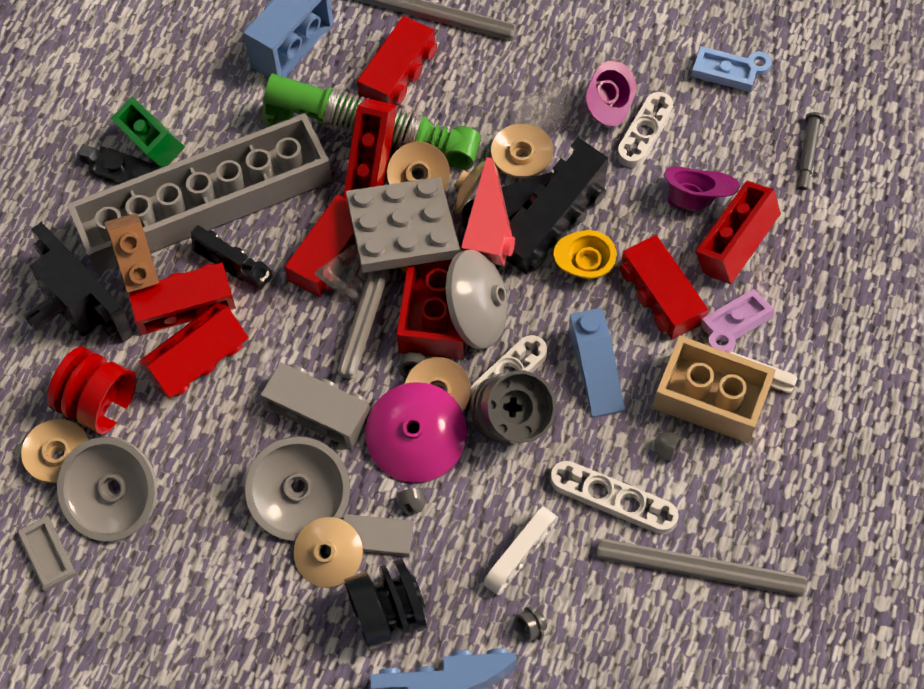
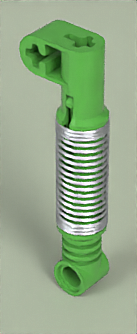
(331, 108)

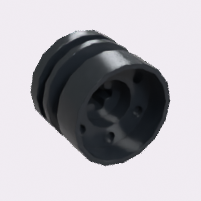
(386, 603)

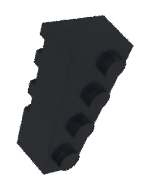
(558, 205)

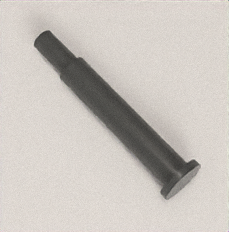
(814, 120)

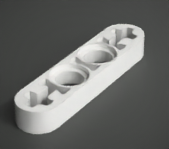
(616, 492)

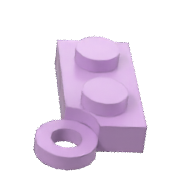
(736, 319)

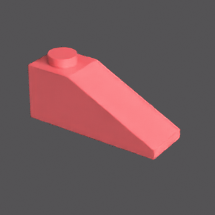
(488, 223)

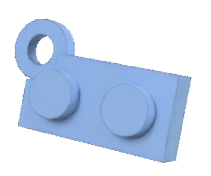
(729, 68)

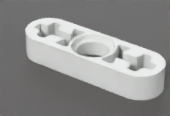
(645, 117)
(508, 360)
(526, 542)

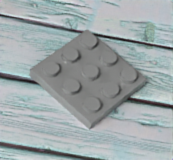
(402, 224)

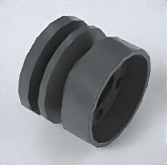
(531, 404)

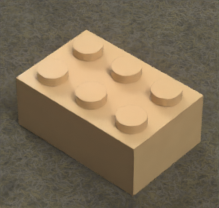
(713, 389)

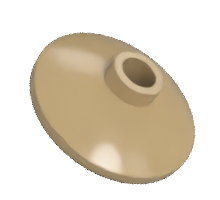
(522, 139)
(420, 155)
(467, 184)
(445, 374)
(44, 442)
(345, 552)

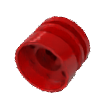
(87, 387)

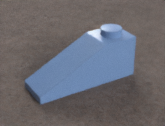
(596, 362)

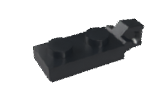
(113, 164)
(235, 260)

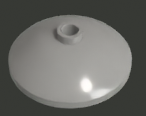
(476, 299)
(88, 492)
(270, 492)

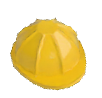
(585, 254)

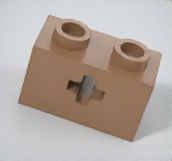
(131, 252)

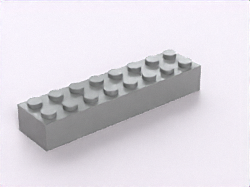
(206, 188)

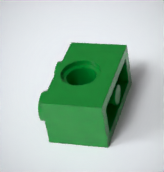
(147, 132)

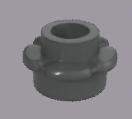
(535, 622)

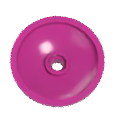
(430, 450)

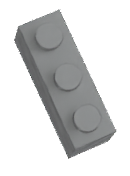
(316, 404)

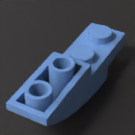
(460, 672)

